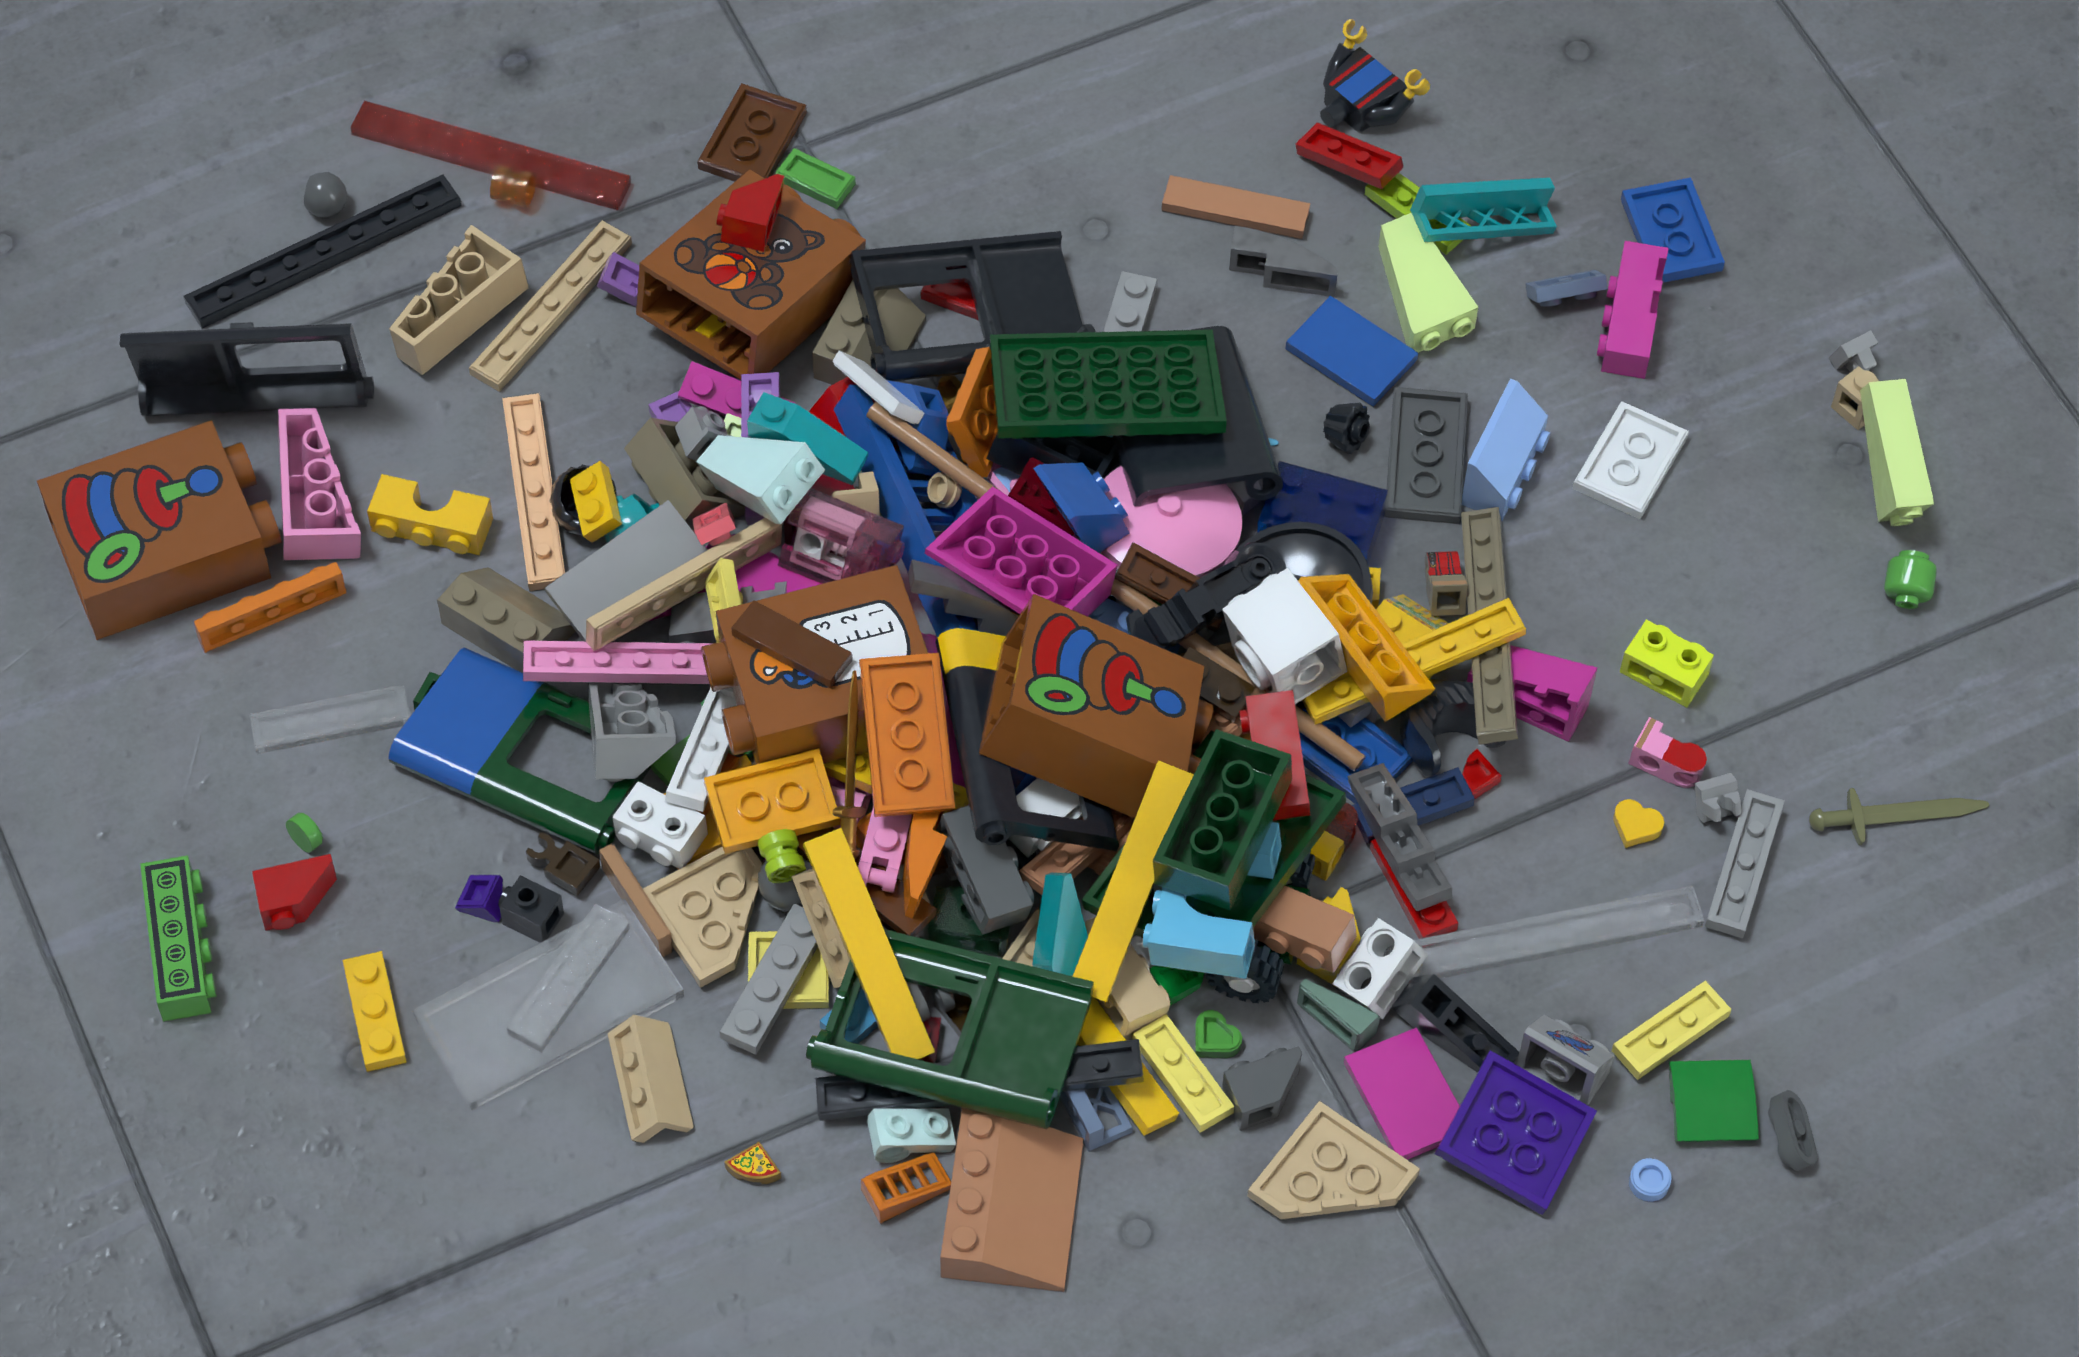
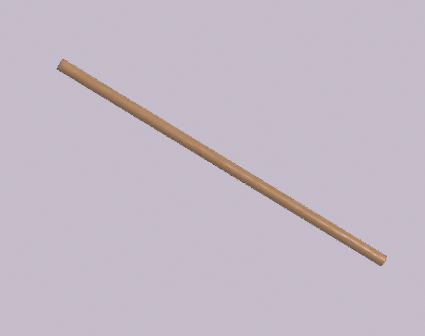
(1130, 597)

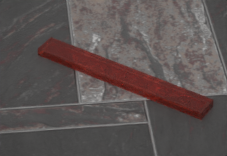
(487, 152)

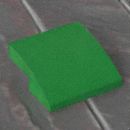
(1713, 1100)

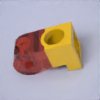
(1334, 841)

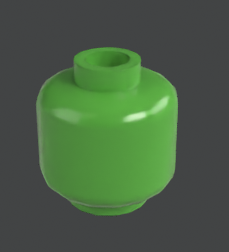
(1910, 579)

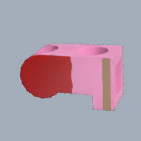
(1667, 757)

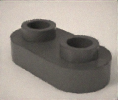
(1793, 1131)

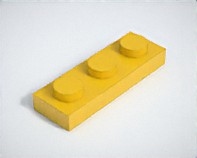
(374, 1011)

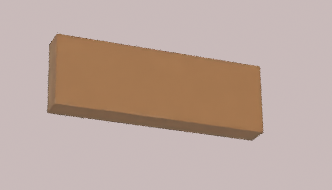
(632, 892)

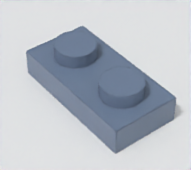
(1581, 285)

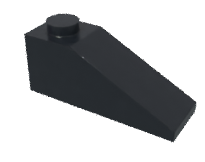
(1450, 1022)

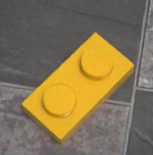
(595, 501)

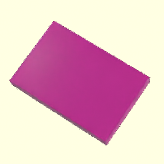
(1404, 1092)

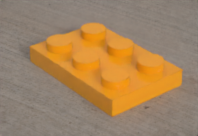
(769, 798)

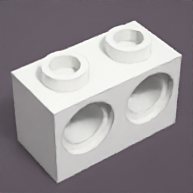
(1387, 973)

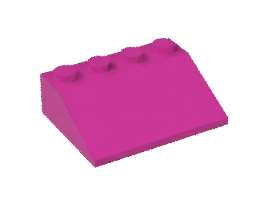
(1021, 554)

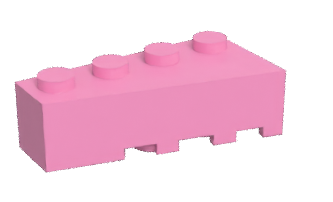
(313, 501)

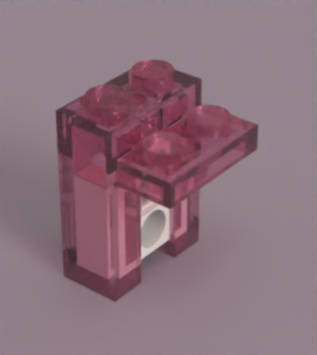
(838, 540)

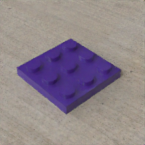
(1516, 1132)

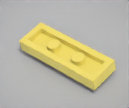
(1671, 1030)
(1183, 1073)

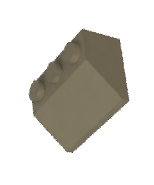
(847, 331)
(673, 476)
(499, 615)

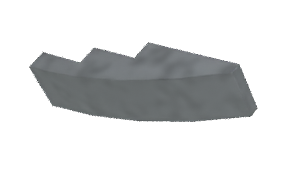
(961, 597)
(1399, 836)

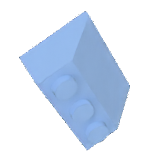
(1506, 452)

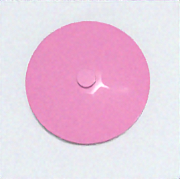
(1185, 527)

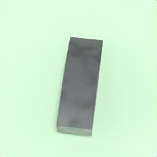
(1281, 262)

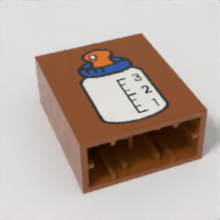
(788, 711)

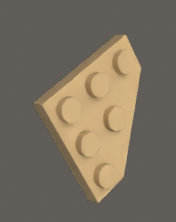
(709, 910)
(1331, 1169)

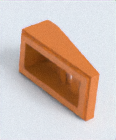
(899, 1203)

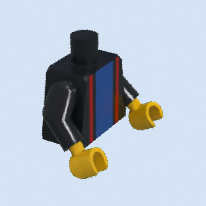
(1363, 89)

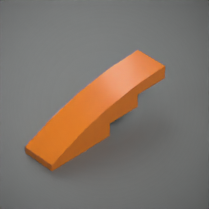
(922, 856)

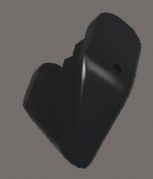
(1443, 711)

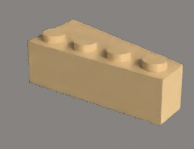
(458, 300)

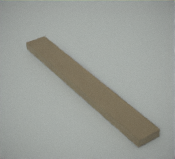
(1486, 586)

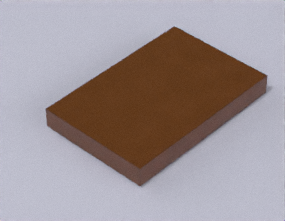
(752, 134)

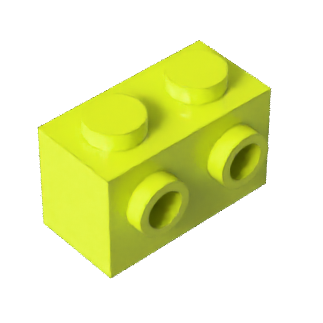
(1666, 663)

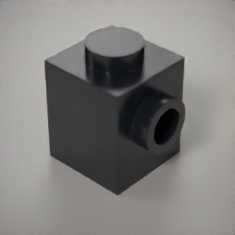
(531, 909)

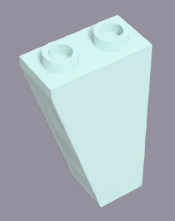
(761, 472)

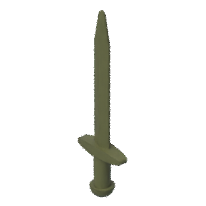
(1859, 816)

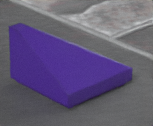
(482, 897)

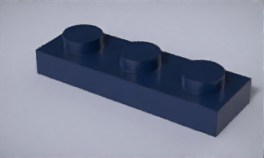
(1430, 799)

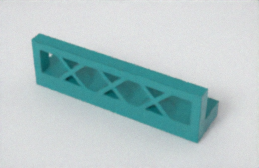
(1479, 203)

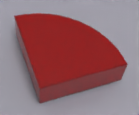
(1480, 774)

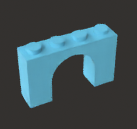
(1202, 942)

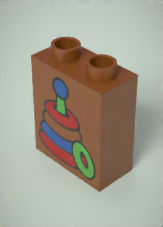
(159, 527)
(1091, 706)

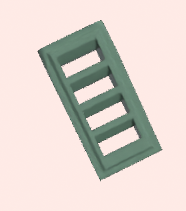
(1341, 1016)

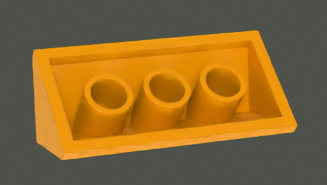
(1369, 646)

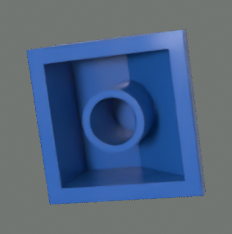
(1084, 503)

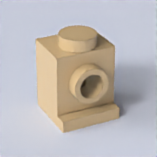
(1848, 390)

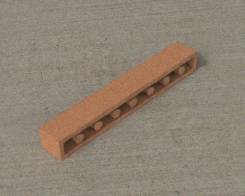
(1292, 924)

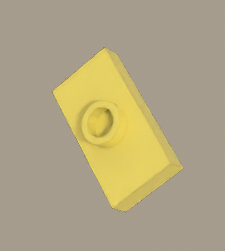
(722, 590)

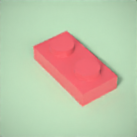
(714, 525)

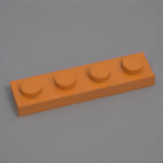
(270, 606)

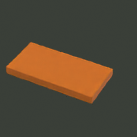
(906, 735)

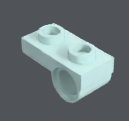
(907, 1131)

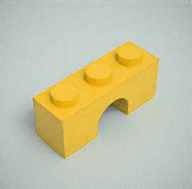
(457, 526)

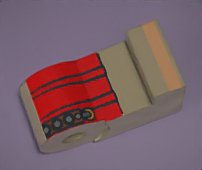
(1445, 578)

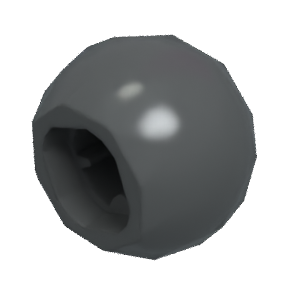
(325, 195)

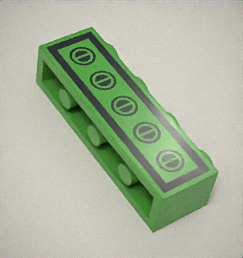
(176, 938)

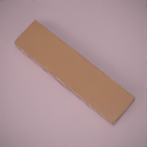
(1236, 207)

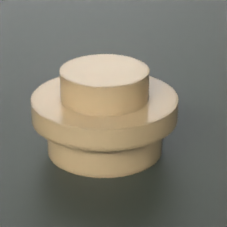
(943, 490)

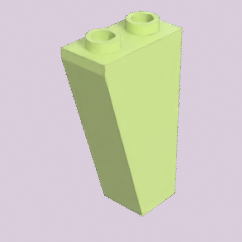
(1424, 287)
(1895, 453)

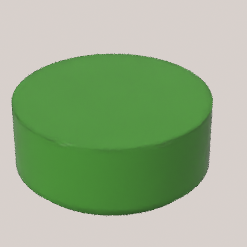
(304, 832)

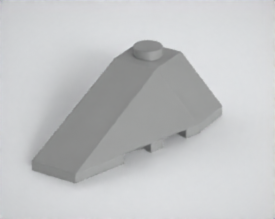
(626, 730)

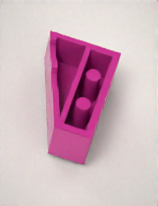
(1633, 310)
(1550, 691)

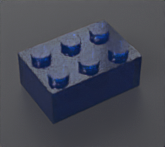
(1329, 501)

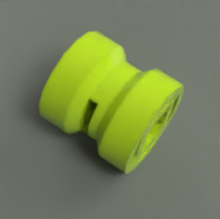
(781, 855)

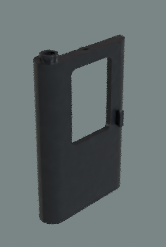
(205, 375)

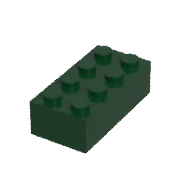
(1222, 819)

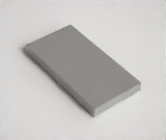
(625, 565)

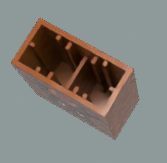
(765, 297)

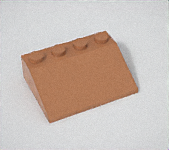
(1011, 1203)

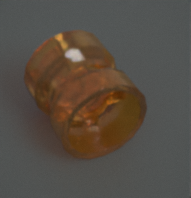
(513, 186)

